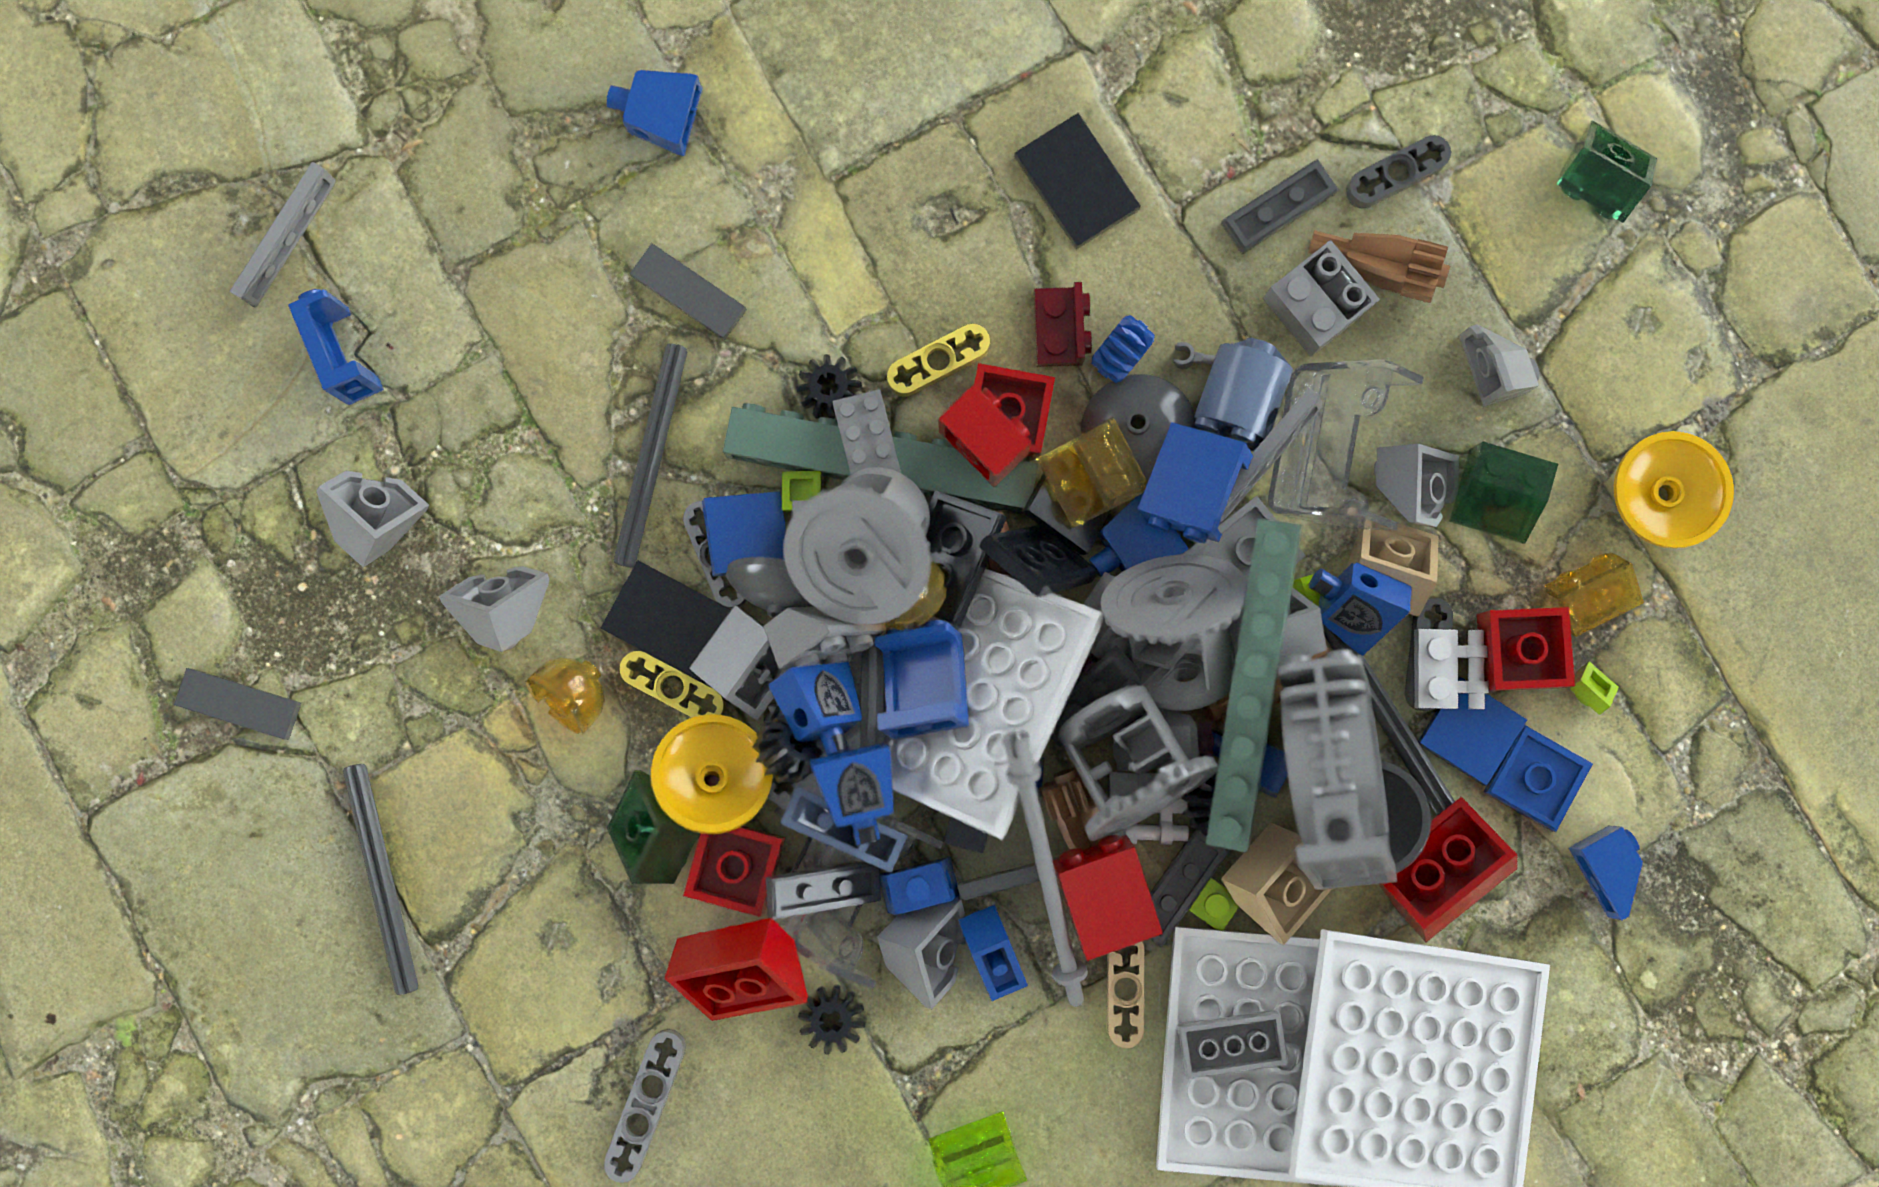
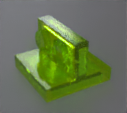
(978, 1155)

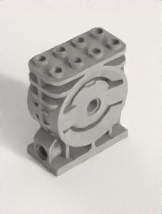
(1335, 771)

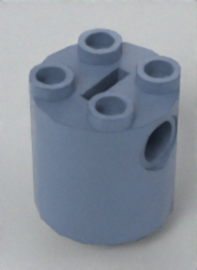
(1244, 391)

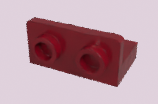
(1061, 326)

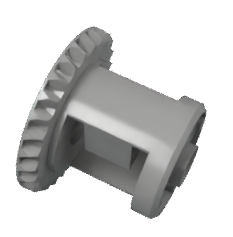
(861, 547)
(1179, 625)
(1148, 745)

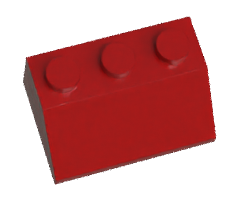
(1452, 872)
(738, 969)

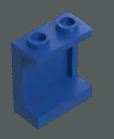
(314, 318)
(1193, 482)
(923, 680)

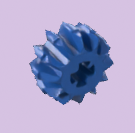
(1123, 349)

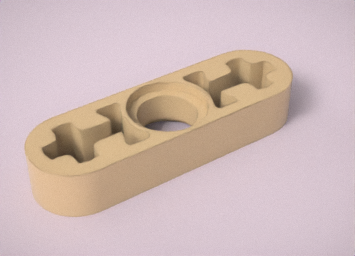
(1115, 1018)

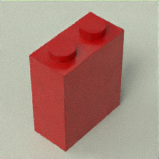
(1107, 896)

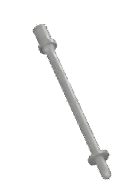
(1024, 773)

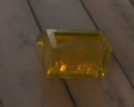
(1093, 472)

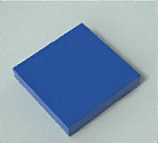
(743, 528)
(1473, 738)
(1538, 778)

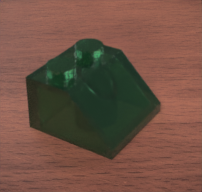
(1607, 172)
(1503, 491)
(646, 838)

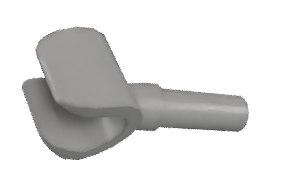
(1195, 357)

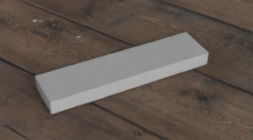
(283, 235)
(1273, 446)

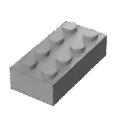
(866, 432)
(1232, 1044)

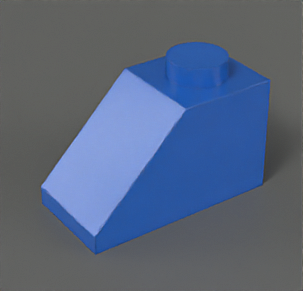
(1611, 868)
(992, 952)

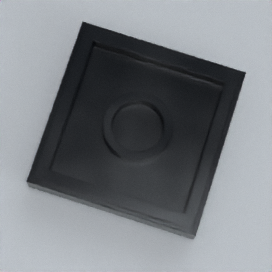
(1047, 512)

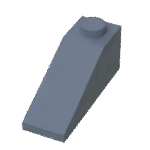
(810, 816)

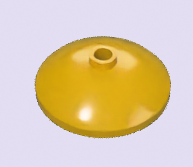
(1696, 485)
(703, 748)

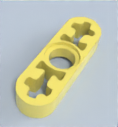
(968, 355)
(652, 665)

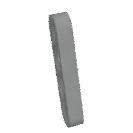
(648, 1106)

